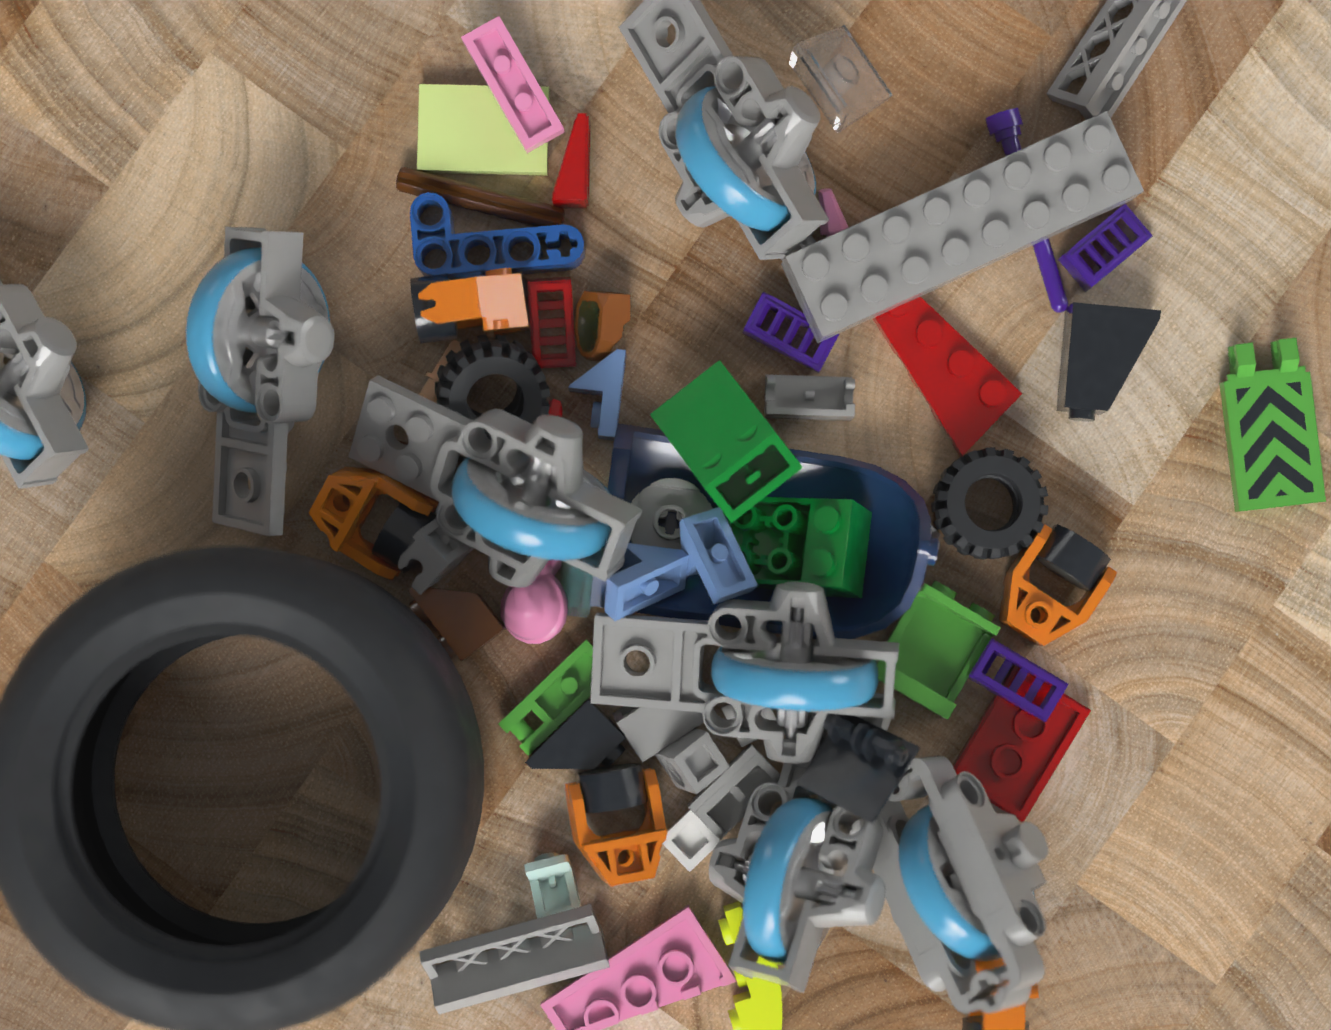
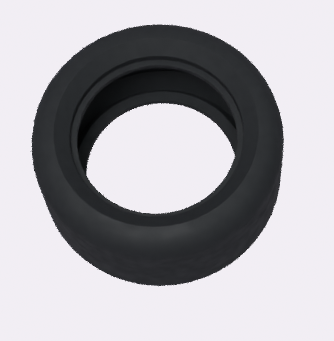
(62, 839)

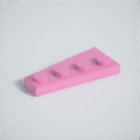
(652, 971)

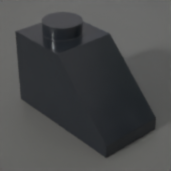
(581, 742)

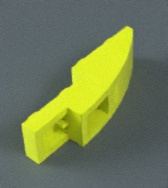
(762, 1004)

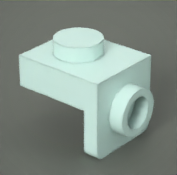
(552, 884)

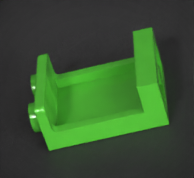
(938, 647)

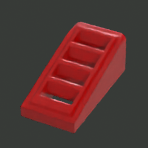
(574, 174)
(554, 284)

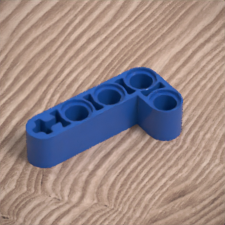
(499, 242)

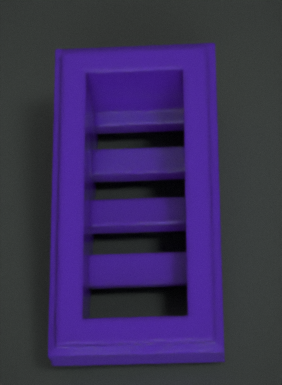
(1080, 269)
(768, 338)
(1011, 658)

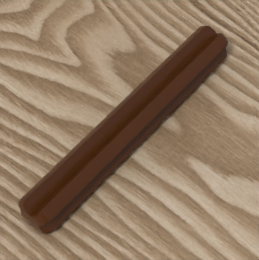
(480, 198)

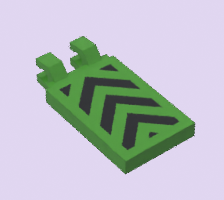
(1271, 430)

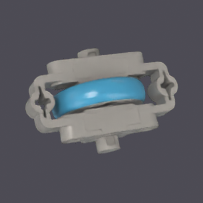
(963, 887)

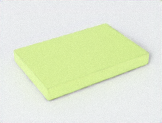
(469, 134)

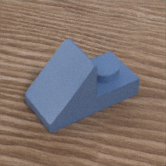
(606, 381)
(715, 556)
(644, 579)

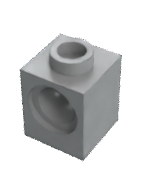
(693, 761)

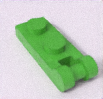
(553, 699)

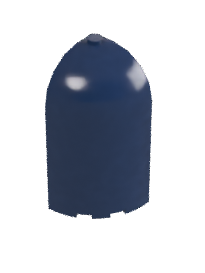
(897, 544)

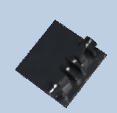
(858, 765)

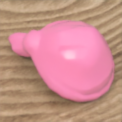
(538, 610)

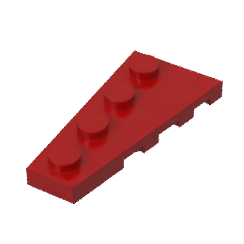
(948, 371)

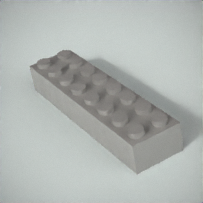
(961, 226)

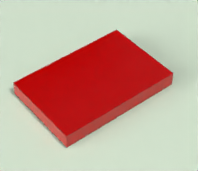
(1016, 751)

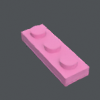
(513, 84)

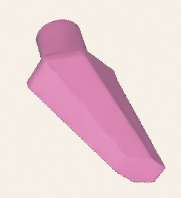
(830, 206)

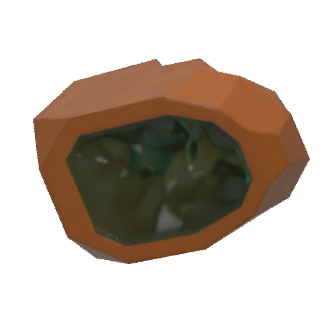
(600, 322)

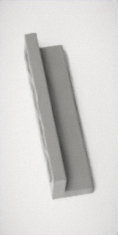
(1116, 70)
(517, 962)

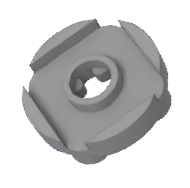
(656, 502)

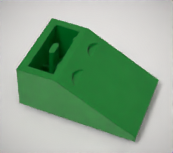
(726, 441)
(806, 542)

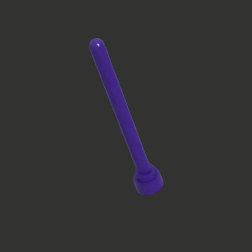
(1006, 129)

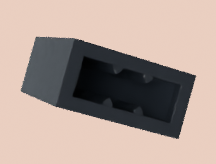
(1099, 355)

